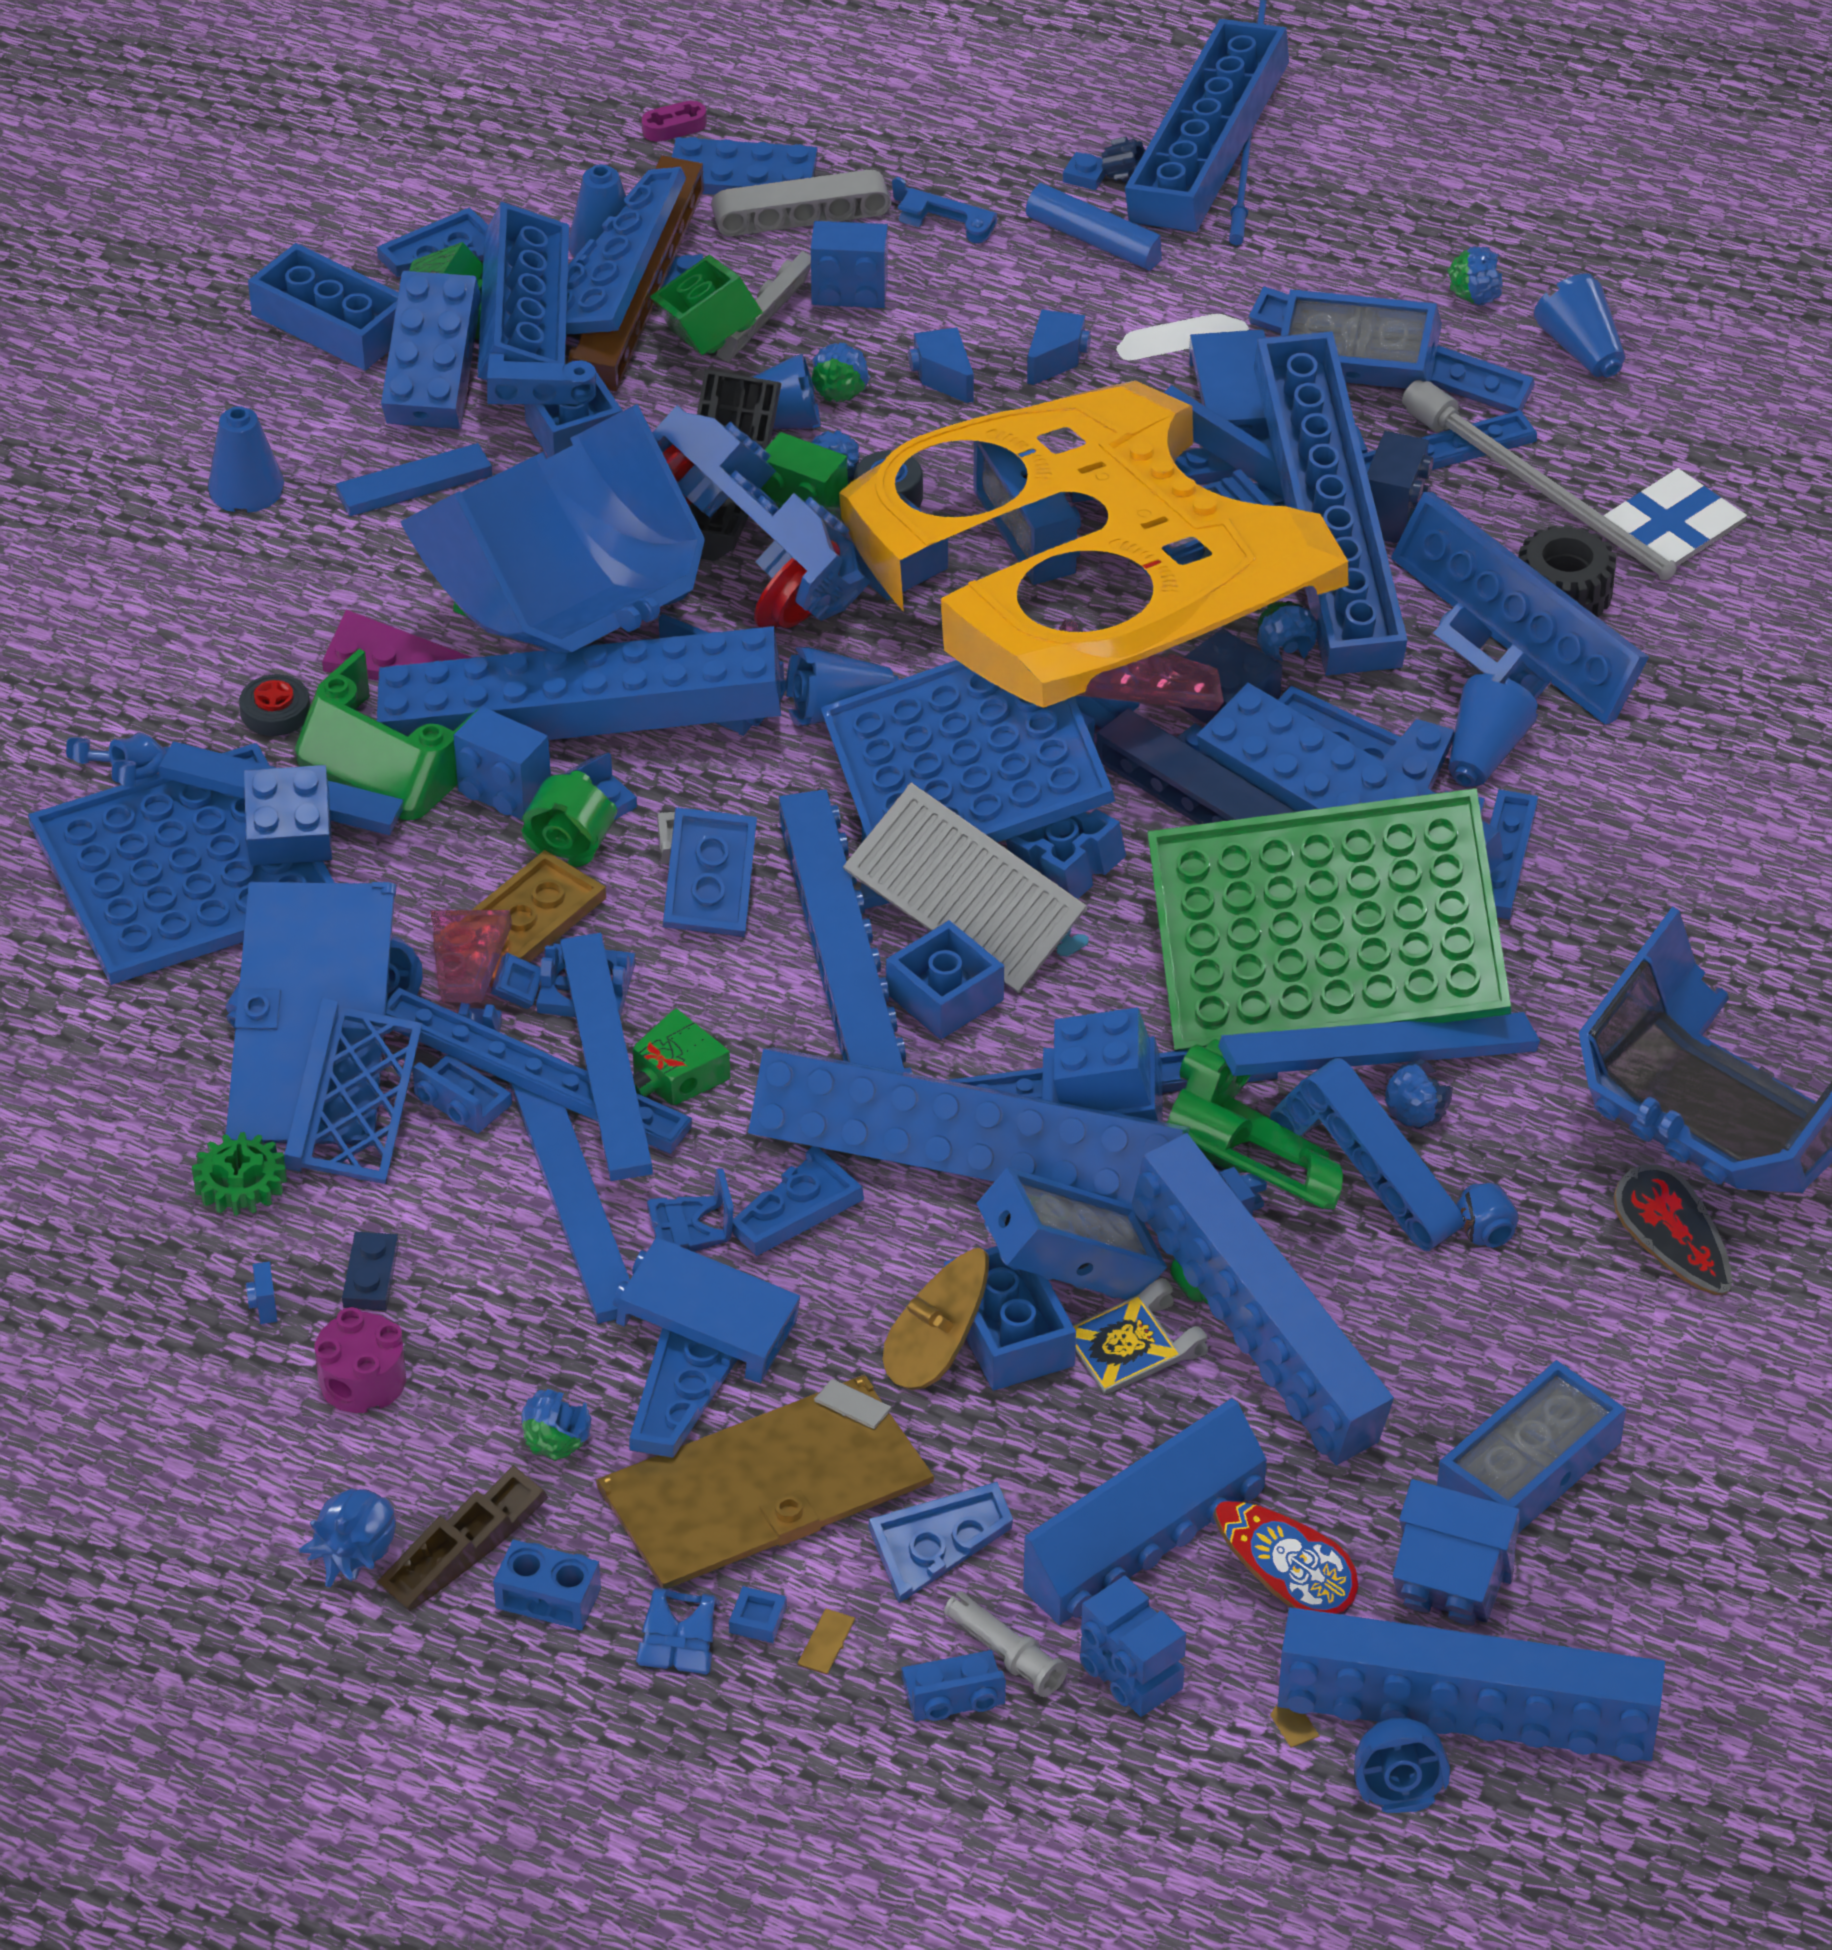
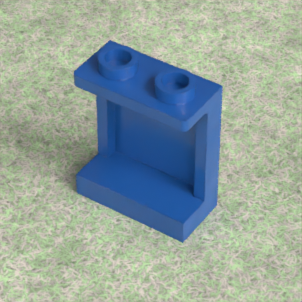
(1467, 635)

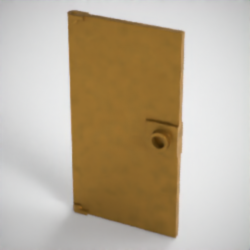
(759, 1485)

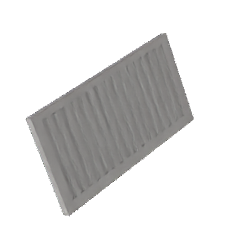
(949, 870)

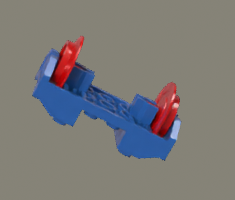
(810, 557)

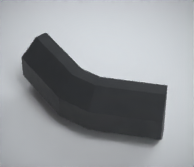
(752, 408)

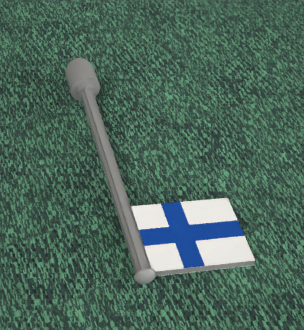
(1655, 526)

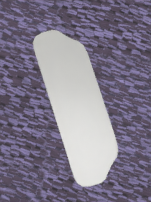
(1174, 335)

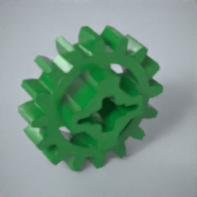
(239, 1173)

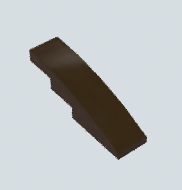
(464, 1539)

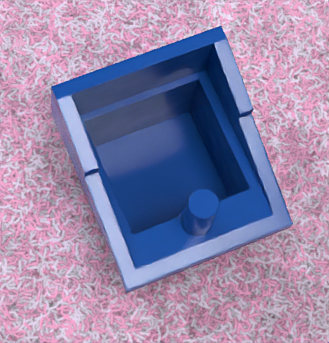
(1105, 1064)
(1454, 1552)

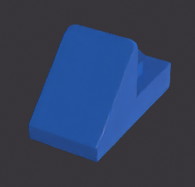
(600, 773)

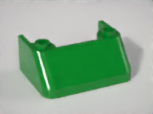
(370, 753)

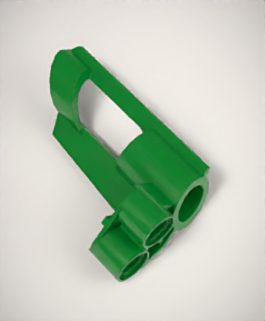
(1223, 1122)

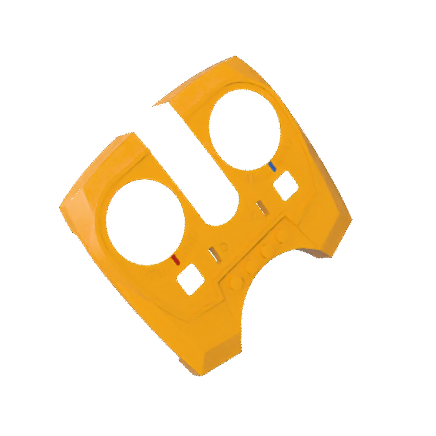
(1150, 502)

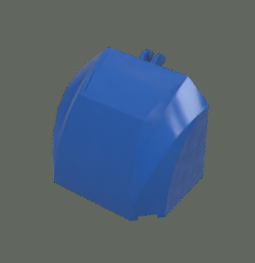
(566, 540)

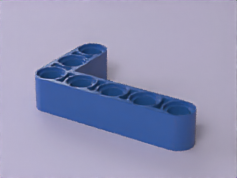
(1376, 1149)

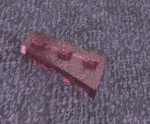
(468, 951)

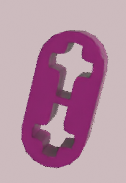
(674, 121)

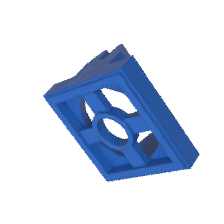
(554, 1003)

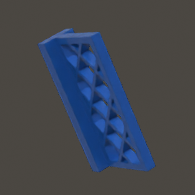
(316, 1082)

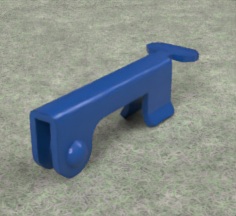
(917, 203)

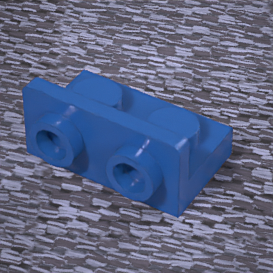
(954, 1686)

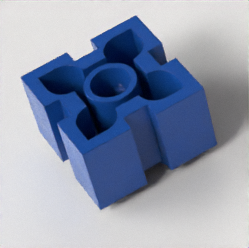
(1072, 849)
(1132, 1646)

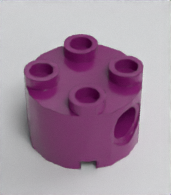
(360, 1361)

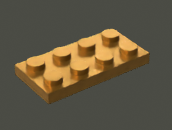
(543, 904)

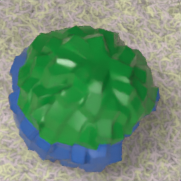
(1475, 276)
(839, 372)
(553, 1426)

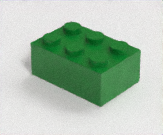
(707, 305)

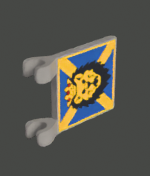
(1130, 1342)

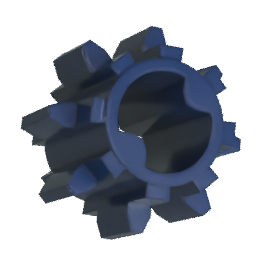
(1122, 158)

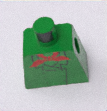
(678, 1060)

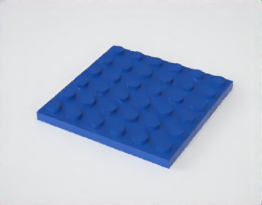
(970, 749)
(158, 870)

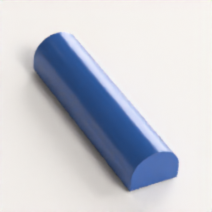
(1094, 226)

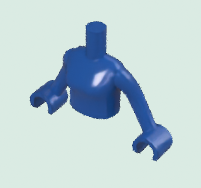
(130, 757)

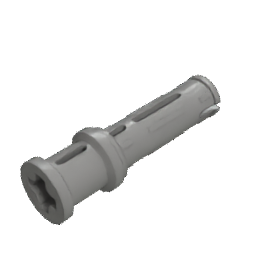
(1020, 1654)

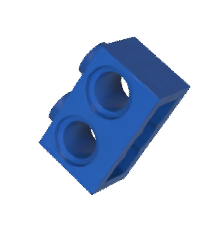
(547, 1584)

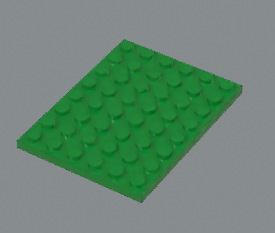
(1329, 919)

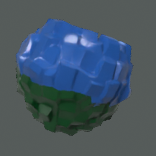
(1286, 626)

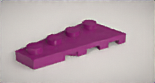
(382, 644)

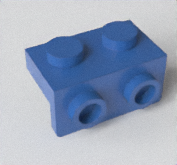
(460, 1093)

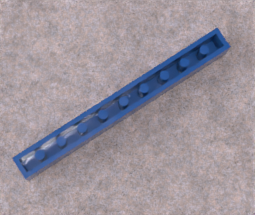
(839, 933)

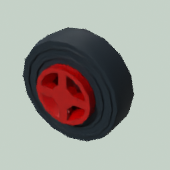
(274, 704)

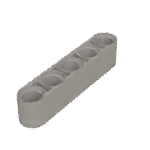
(800, 202)

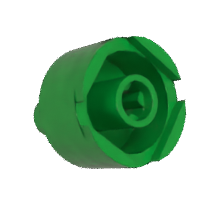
(568, 818)

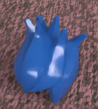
(351, 1533)

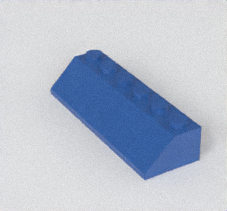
(523, 288)
(1143, 1512)

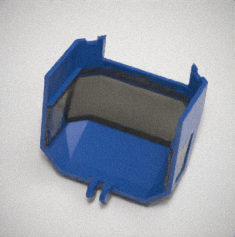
(1687, 1092)

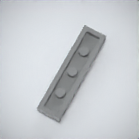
(770, 300)

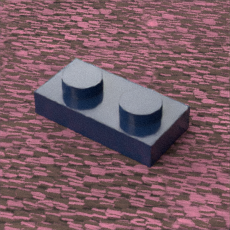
(370, 1271)

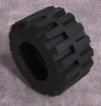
(1574, 563)

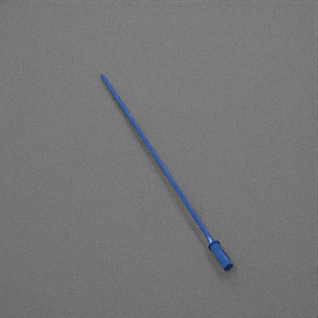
(1239, 211)

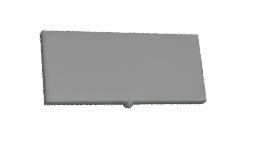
(852, 1404)

